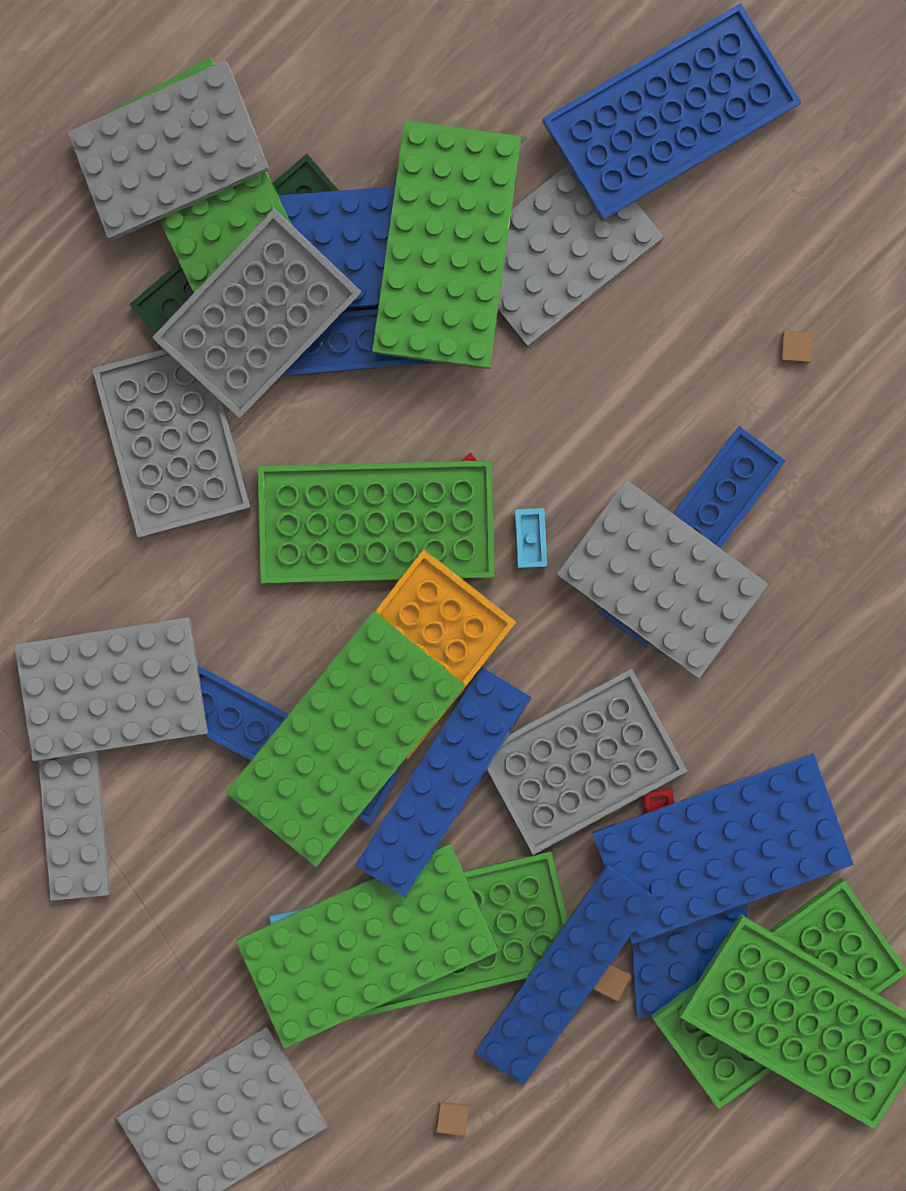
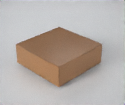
(796, 346)
(613, 982)
(452, 1118)

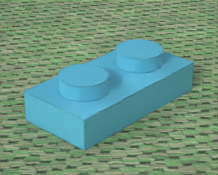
(531, 538)

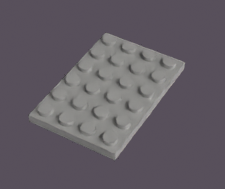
(168, 150)
(564, 253)
(256, 313)
(169, 443)
(662, 579)
(111, 689)
(584, 761)
(223, 1118)

